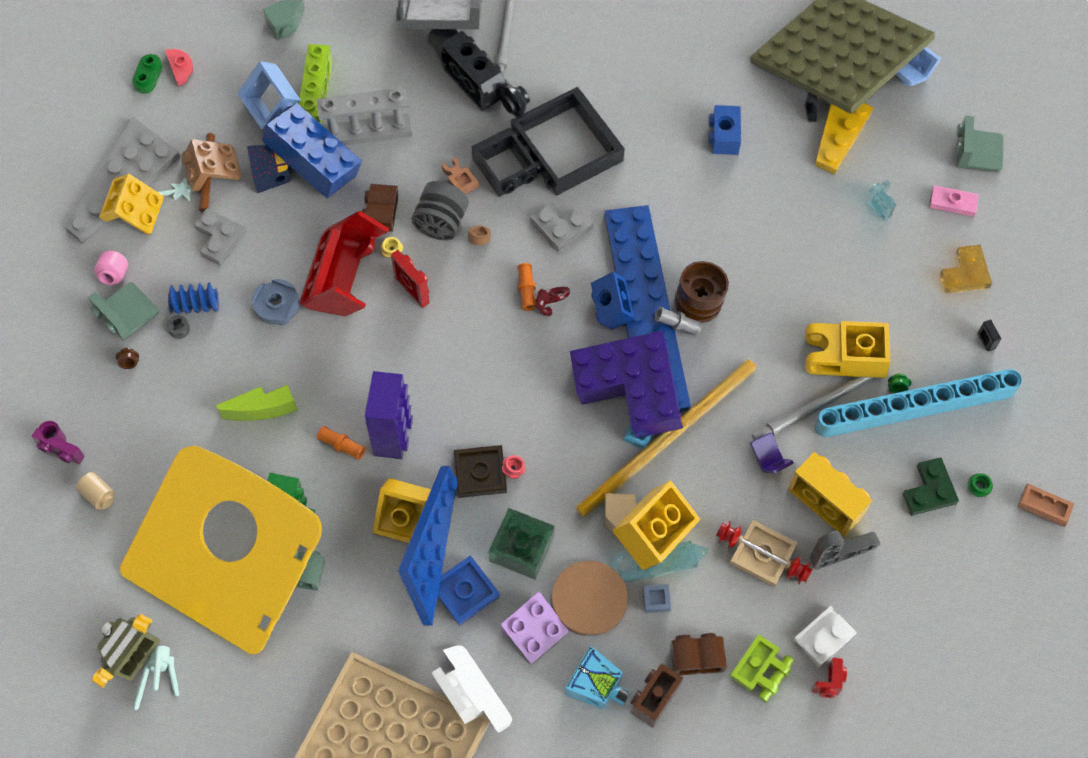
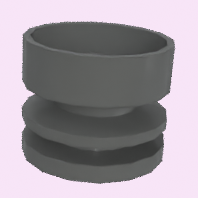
(440, 210)

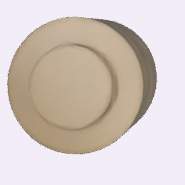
(95, 491)

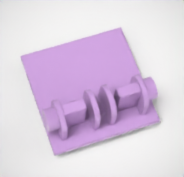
(534, 627)

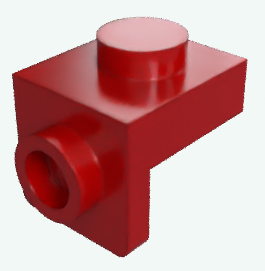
(836, 677)

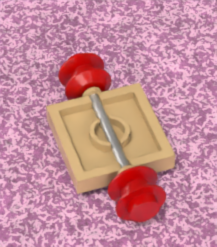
(763, 553)

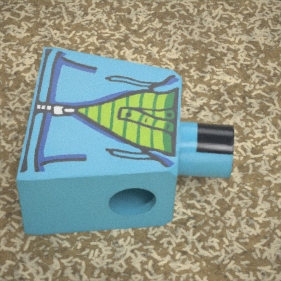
(596, 681)

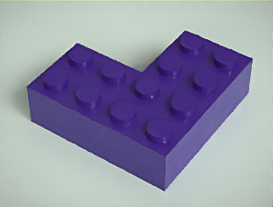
(631, 368)

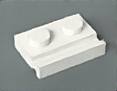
(824, 636)

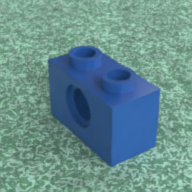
(727, 140)
(612, 300)

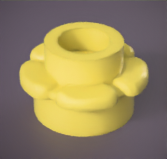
(390, 242)

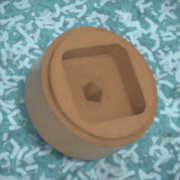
(479, 235)

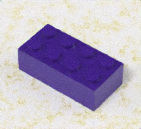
(388, 415)

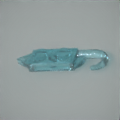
(682, 557)

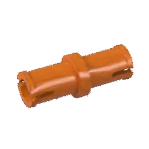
(526, 286)
(341, 443)

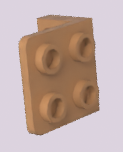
(209, 159)

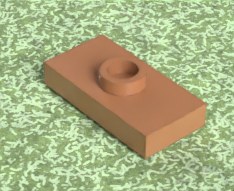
(1045, 505)

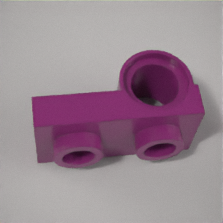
(65, 451)

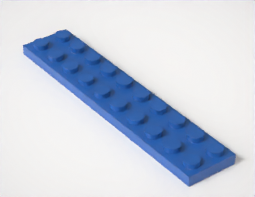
(638, 261)

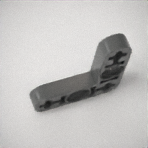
(833, 549)

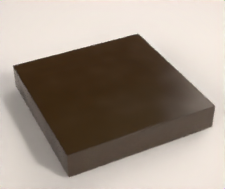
(480, 471)

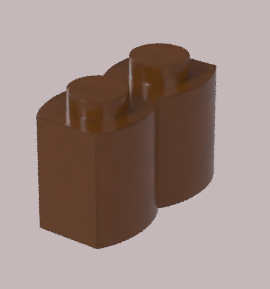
(382, 204)
(698, 655)

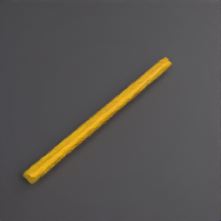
(666, 438)

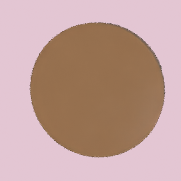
(589, 598)

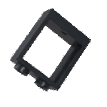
(495, 145)

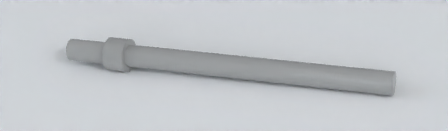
(501, 59)
(776, 426)

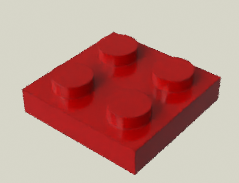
(410, 278)

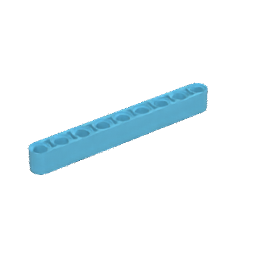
(910, 410)

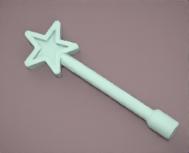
(179, 190)

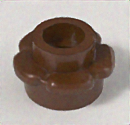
(127, 358)

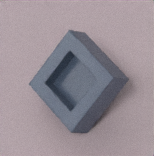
(656, 598)

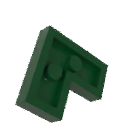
(937, 489)

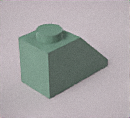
(284, 17)

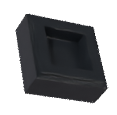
(989, 335)

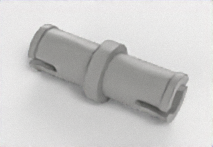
(678, 321)

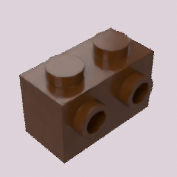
(656, 695)

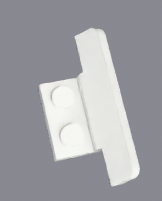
(470, 690)

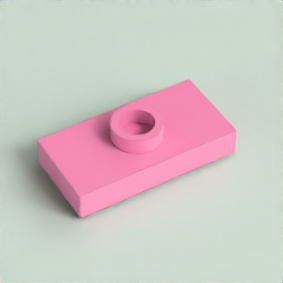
(954, 201)

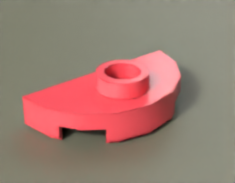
(181, 65)

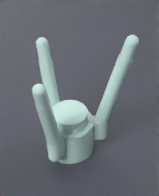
(157, 662)

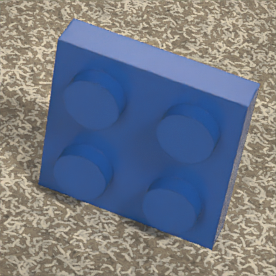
(466, 590)

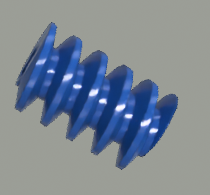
(193, 299)

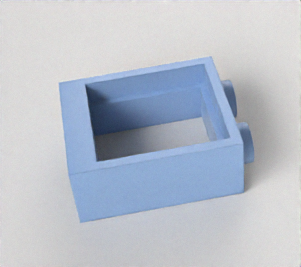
(251, 93)

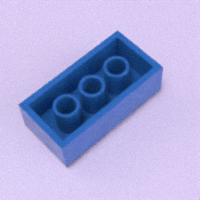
(311, 150)

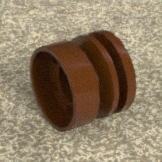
(701, 291)

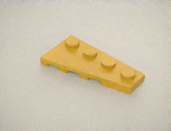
(839, 135)

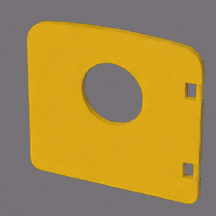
(178, 568)

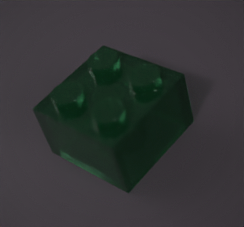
(521, 543)

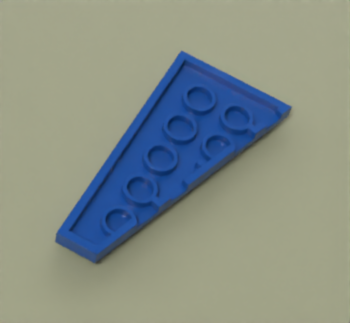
(427, 548)

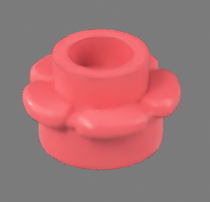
(516, 462)

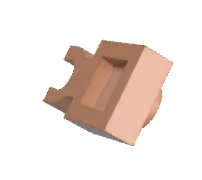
(460, 177)

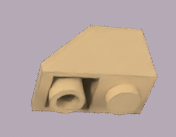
(617, 508)

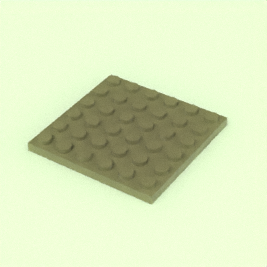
(842, 50)

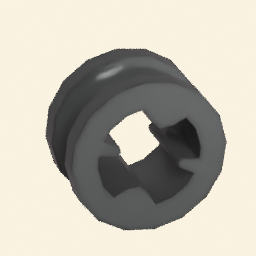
(180, 333)

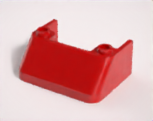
(337, 263)

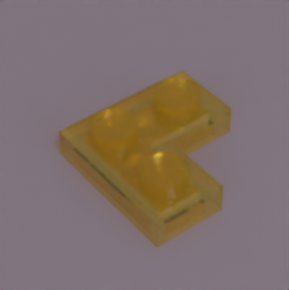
(972, 273)

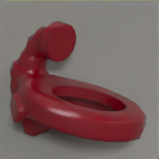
(548, 297)

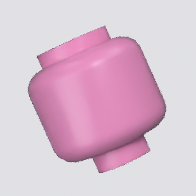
(111, 267)

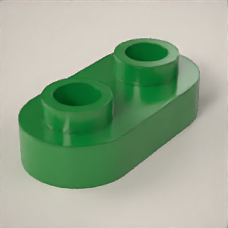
(148, 69)

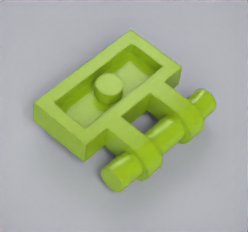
(754, 664)

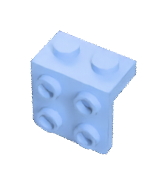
(918, 68)

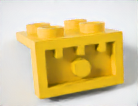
(132, 202)

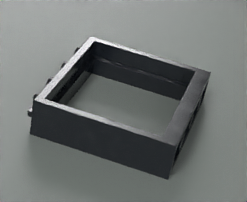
(571, 99)

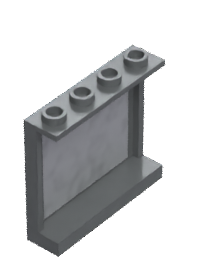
(439, 14)

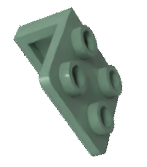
(978, 148)
(124, 310)

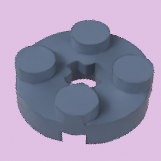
(279, 313)

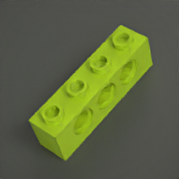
(315, 78)

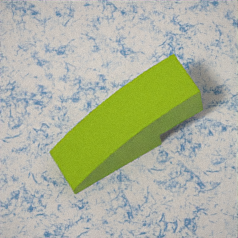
(258, 405)

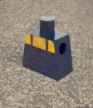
(267, 168)

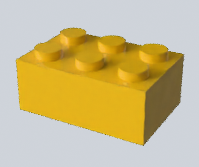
(829, 494)
(656, 525)

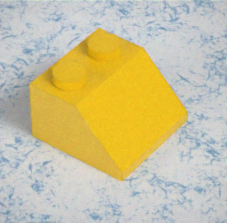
(399, 509)

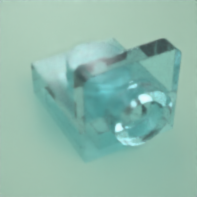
(880, 201)

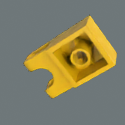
(849, 349)

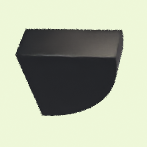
(811, 104)

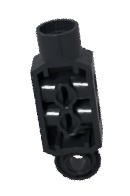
(476, 72)

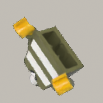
(124, 648)

